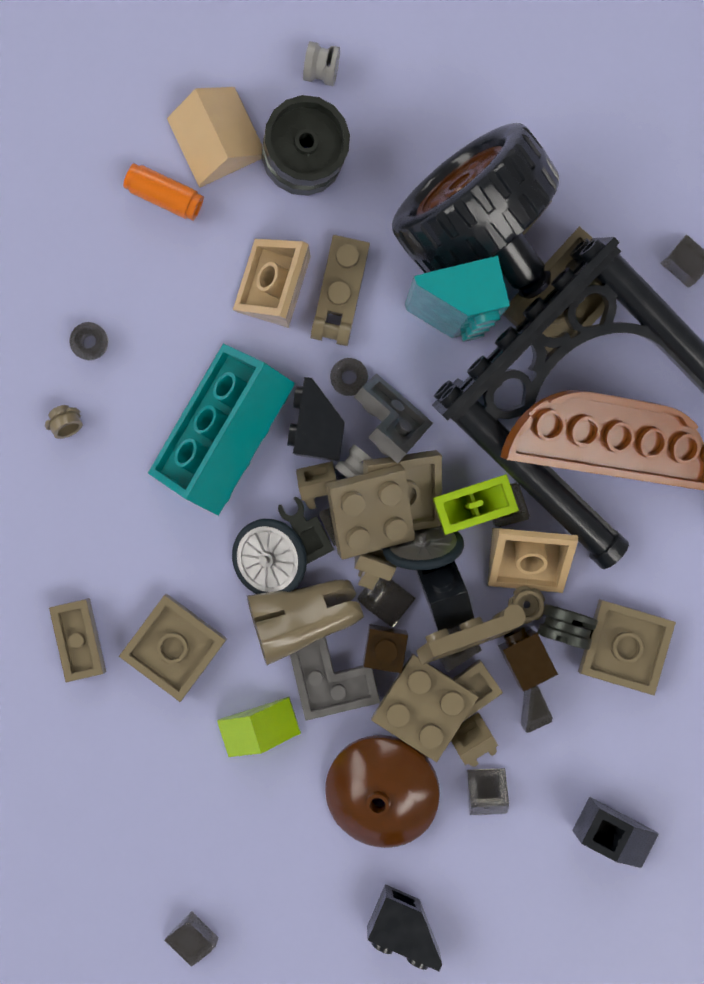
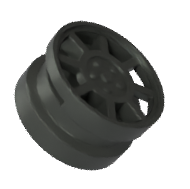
(567, 627)

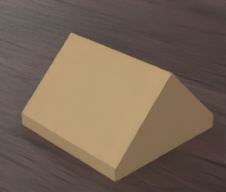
(215, 133)
(273, 280)
(530, 559)

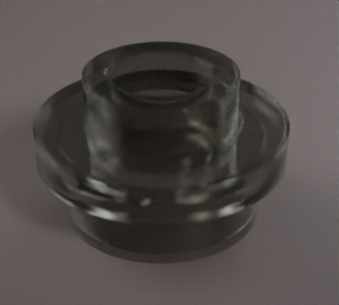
(77, 341)
(341, 367)

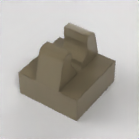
(313, 481)
(372, 567)
(474, 740)

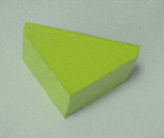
(475, 504)
(259, 728)

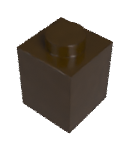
(385, 648)
(527, 658)

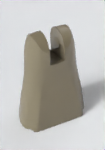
(302, 616)

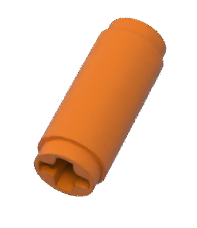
(163, 191)

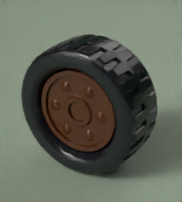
(481, 207)

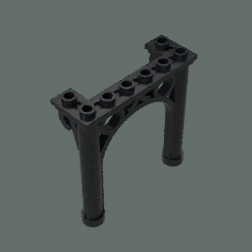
(659, 323)

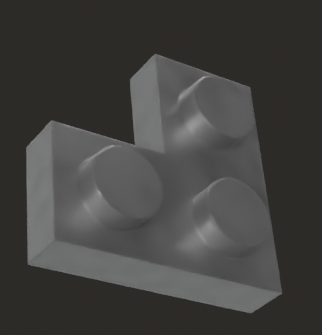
(401, 421)
(327, 691)

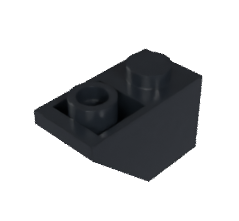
(318, 426)
(446, 596)
(614, 834)
(403, 928)

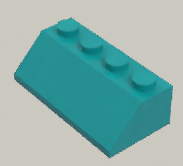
(460, 298)
(221, 429)

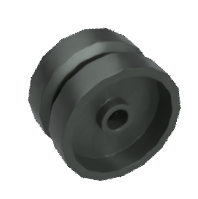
(299, 124)

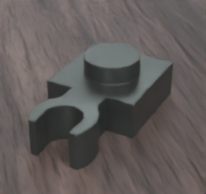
(310, 532)

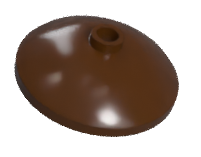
(384, 770)

